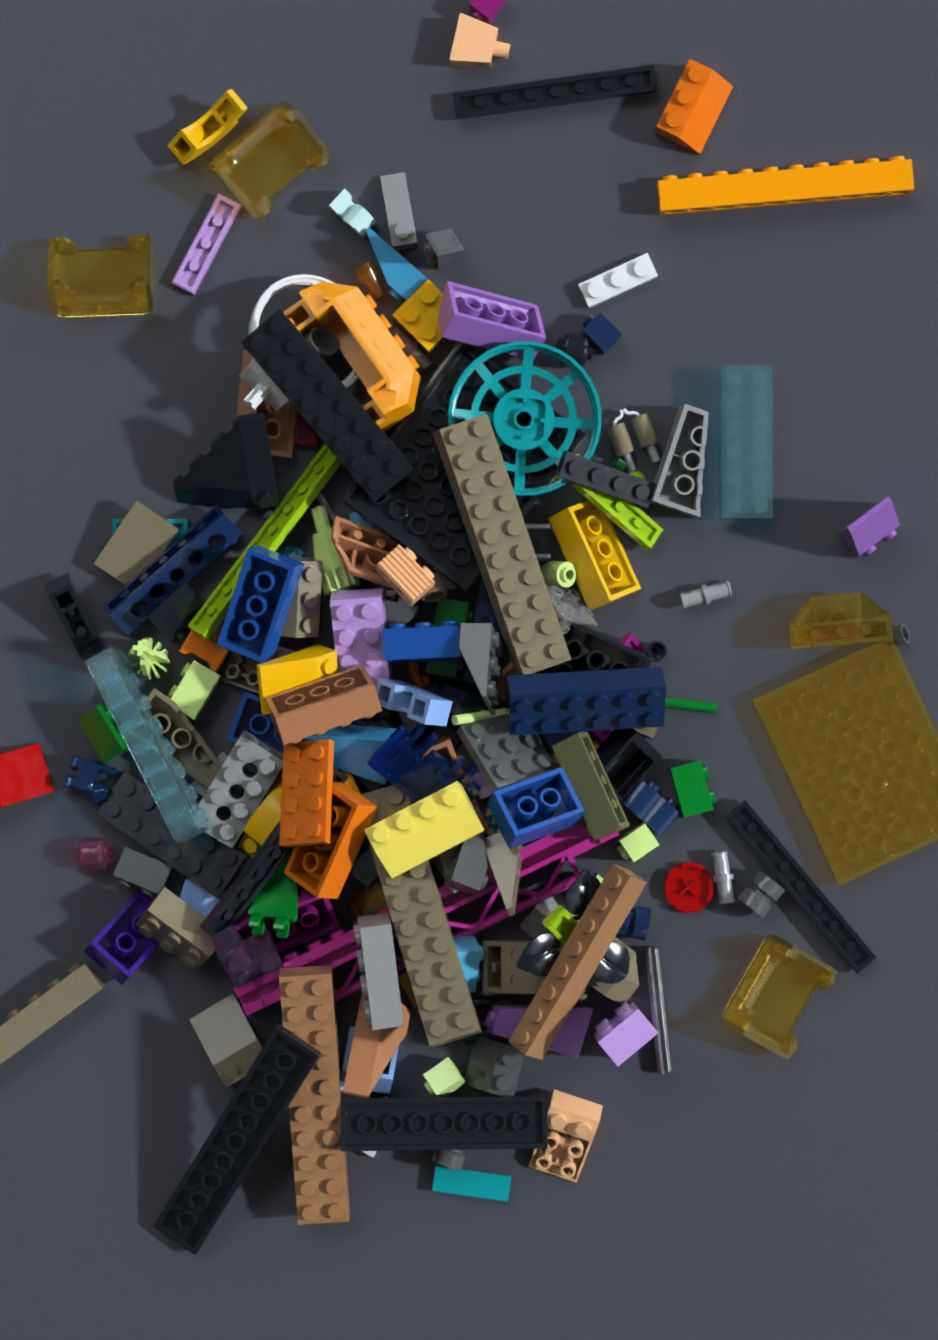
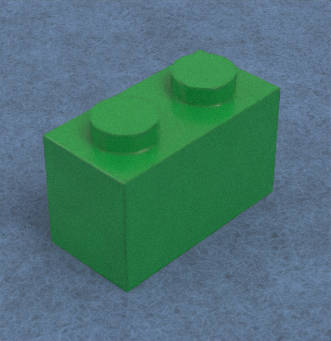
(691, 788)

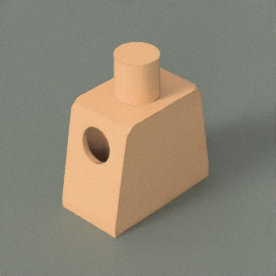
(476, 44)

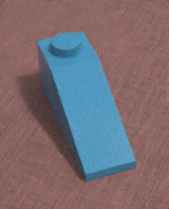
(398, 273)

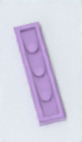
(206, 244)

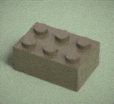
(177, 929)

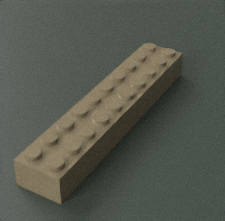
(501, 545)
(425, 939)

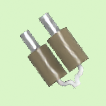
(644, 432)

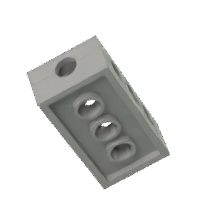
(255, 785)

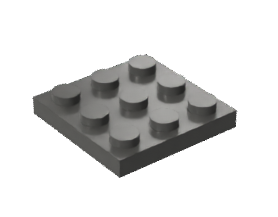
(503, 757)

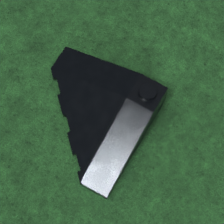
(235, 470)
(596, 651)

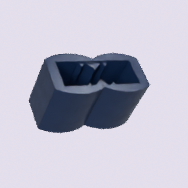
(651, 807)

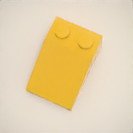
(295, 671)

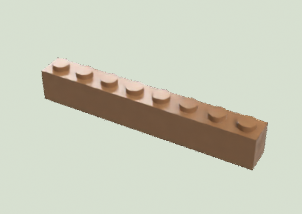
(577, 962)

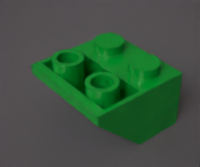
(103, 733)

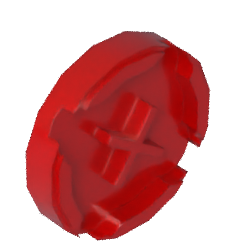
(688, 887)

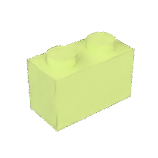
(194, 688)
(637, 843)

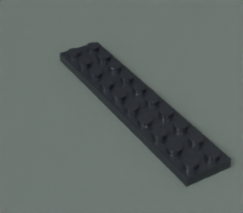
(237, 1139)

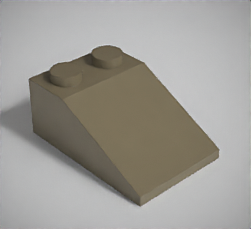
(228, 1038)

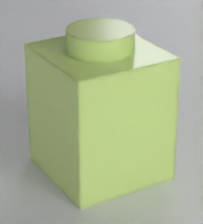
(443, 1079)

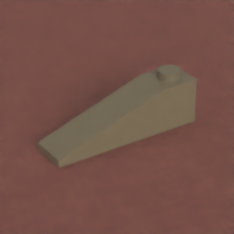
(188, 745)

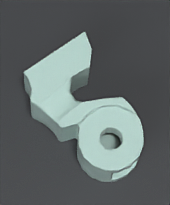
(352, 214)

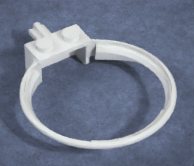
(262, 385)

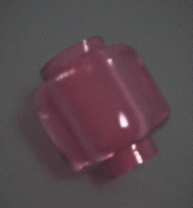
(94, 853)

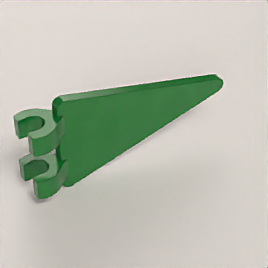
(276, 902)

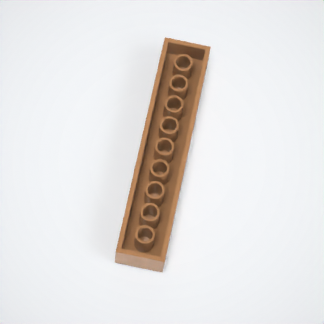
(316, 1108)

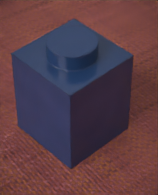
(601, 332)

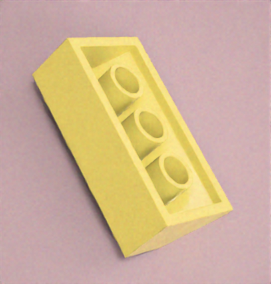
(424, 829)

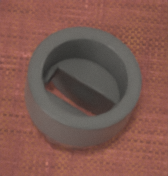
(901, 635)

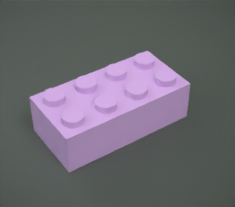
(357, 630)
(624, 1032)

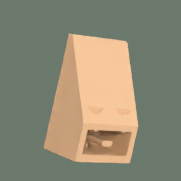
(570, 1134)

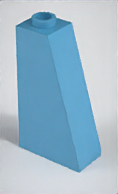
(354, 747)

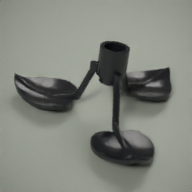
(543, 949)

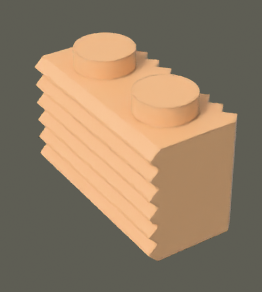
(405, 574)

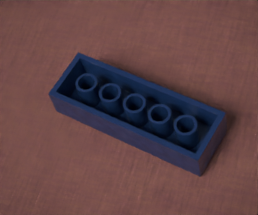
(585, 701)

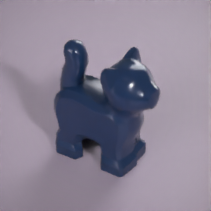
(86, 775)

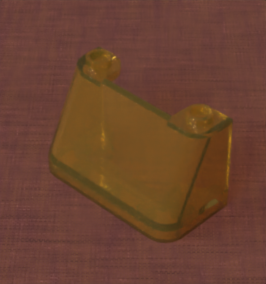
(269, 158)
(100, 279)
(776, 994)

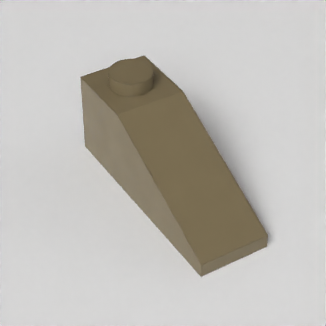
(505, 867)

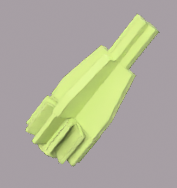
(333, 571)
(148, 657)

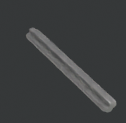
(658, 1010)

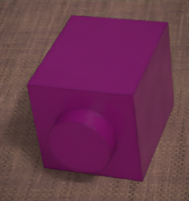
(486, 9)

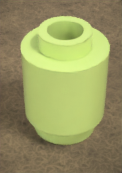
(559, 573)

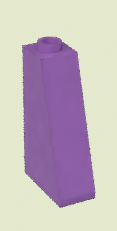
(569, 1041)

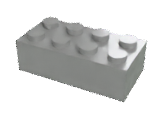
(380, 971)

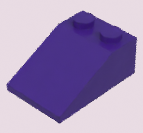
(121, 945)

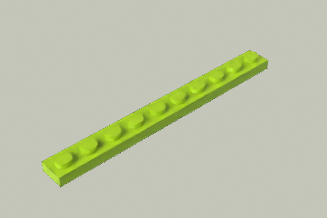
(269, 537)

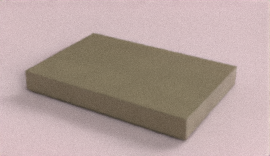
(135, 543)

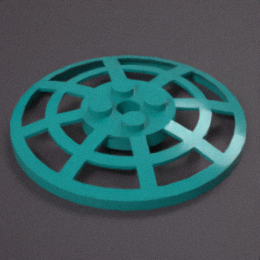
(533, 404)

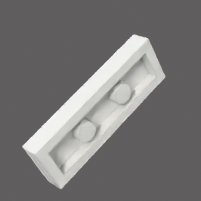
(618, 280)

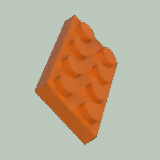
(306, 793)

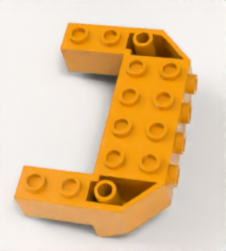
(365, 344)

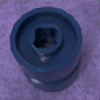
(636, 923)

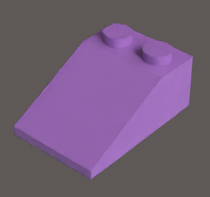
(870, 528)

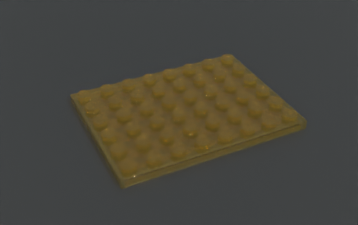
(858, 758)

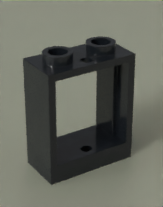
(635, 768)

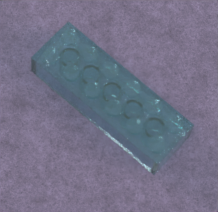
(745, 443)

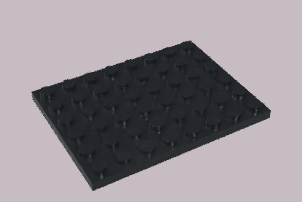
(422, 507)

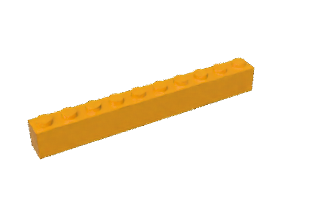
(785, 186)

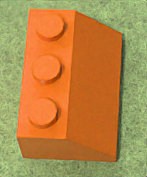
(694, 107)

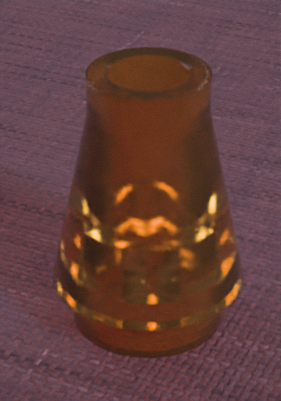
(370, 279)

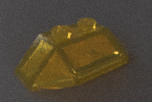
(839, 622)

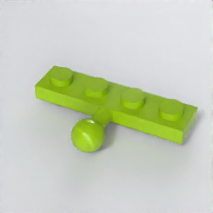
(624, 514)

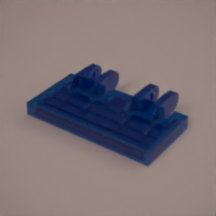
(415, 774)

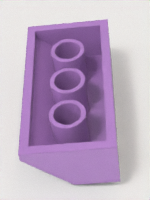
(488, 318)

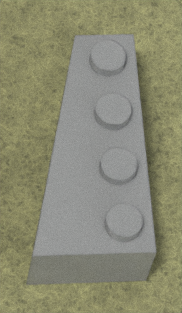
(682, 463)

